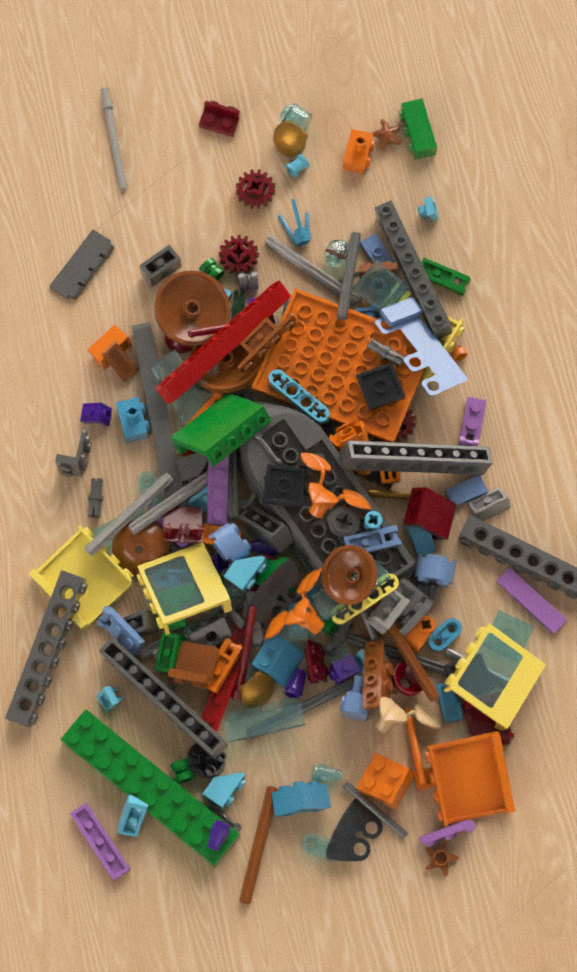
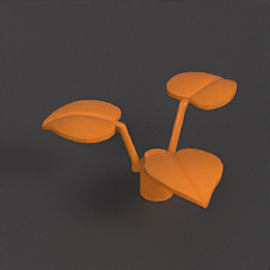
(321, 497)
(298, 614)

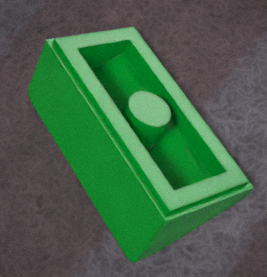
(168, 652)

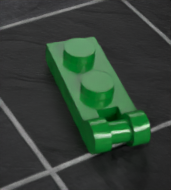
(445, 276)

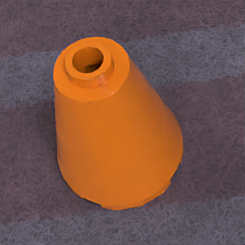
(350, 432)

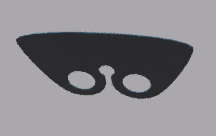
(278, 583)
(344, 836)

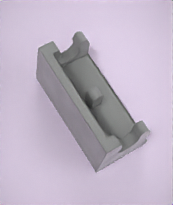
(387, 611)

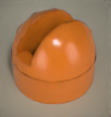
(459, 353)

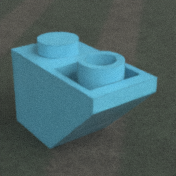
(244, 571)
(222, 789)

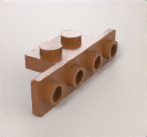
(262, 339)
(377, 675)

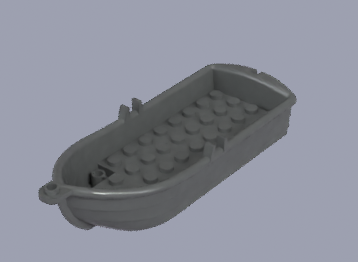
(288, 437)

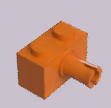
(358, 150)

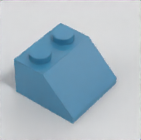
(278, 659)

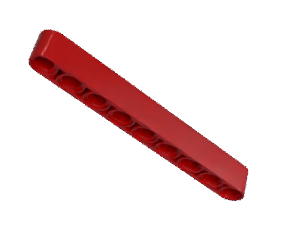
(223, 342)

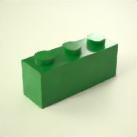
(417, 129)

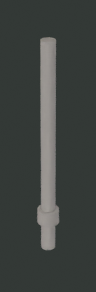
(107, 106)

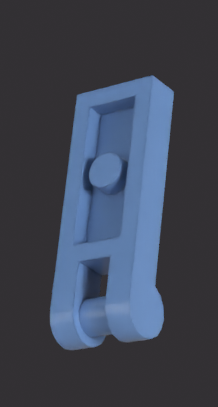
(375, 539)
(121, 630)

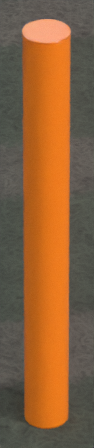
(415, 748)

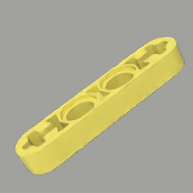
(367, 602)

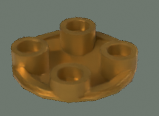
(289, 139)
(257, 690)

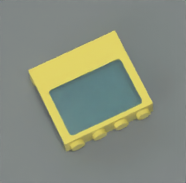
(182, 585)
(495, 675)

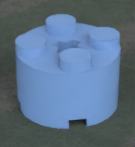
(229, 543)
(435, 569)

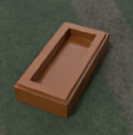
(119, 361)

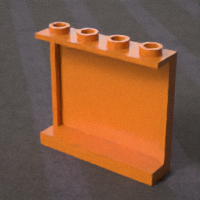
(470, 778)

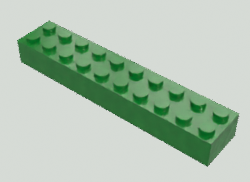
(142, 779)

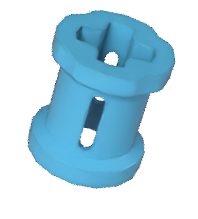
(297, 165)
(373, 515)

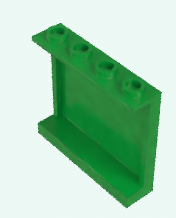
(222, 428)

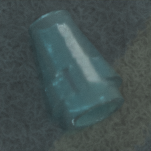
(325, 773)

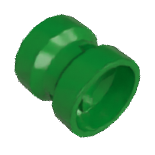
(210, 267)
(182, 771)

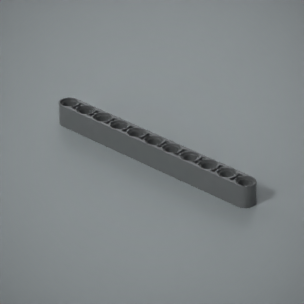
(157, 408)

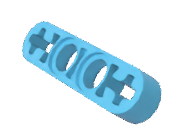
(299, 396)

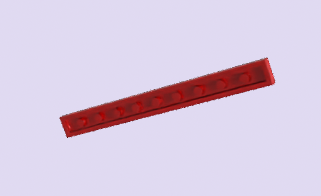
(217, 703)

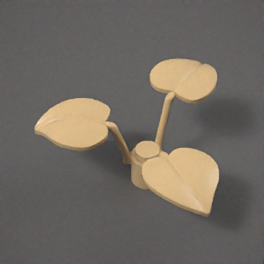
(393, 715)

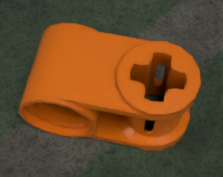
(417, 636)

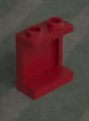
(430, 512)
(480, 723)

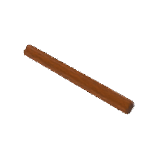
(411, 660)
(258, 847)

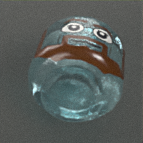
(336, 253)

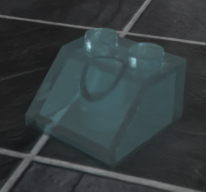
(380, 287)

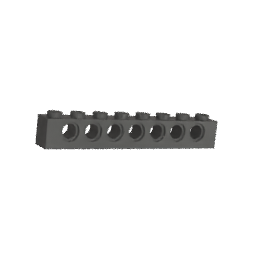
(413, 270)
(415, 457)
(527, 551)
(44, 637)
(163, 698)

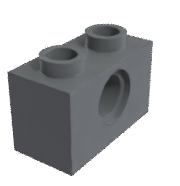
(160, 266)
(214, 622)

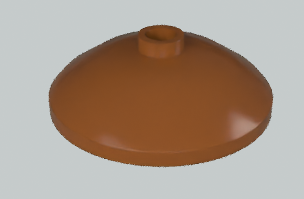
(150, 539)
(340, 570)

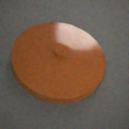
(189, 303)
(225, 375)

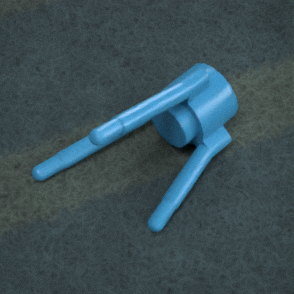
(300, 235)

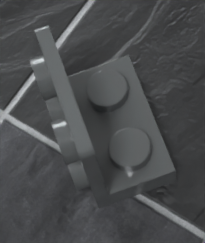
(415, 609)

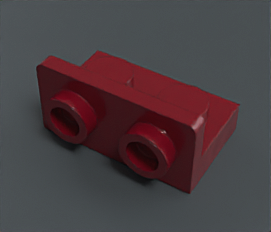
(219, 118)

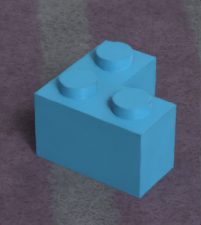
(300, 798)

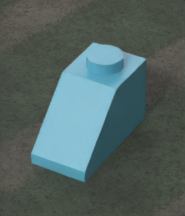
(420, 540)

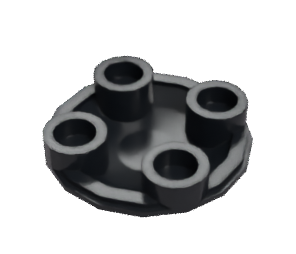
(204, 764)

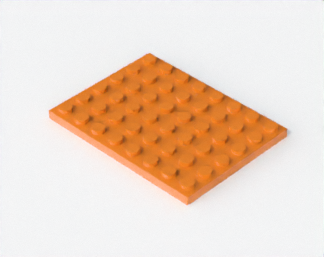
(328, 355)

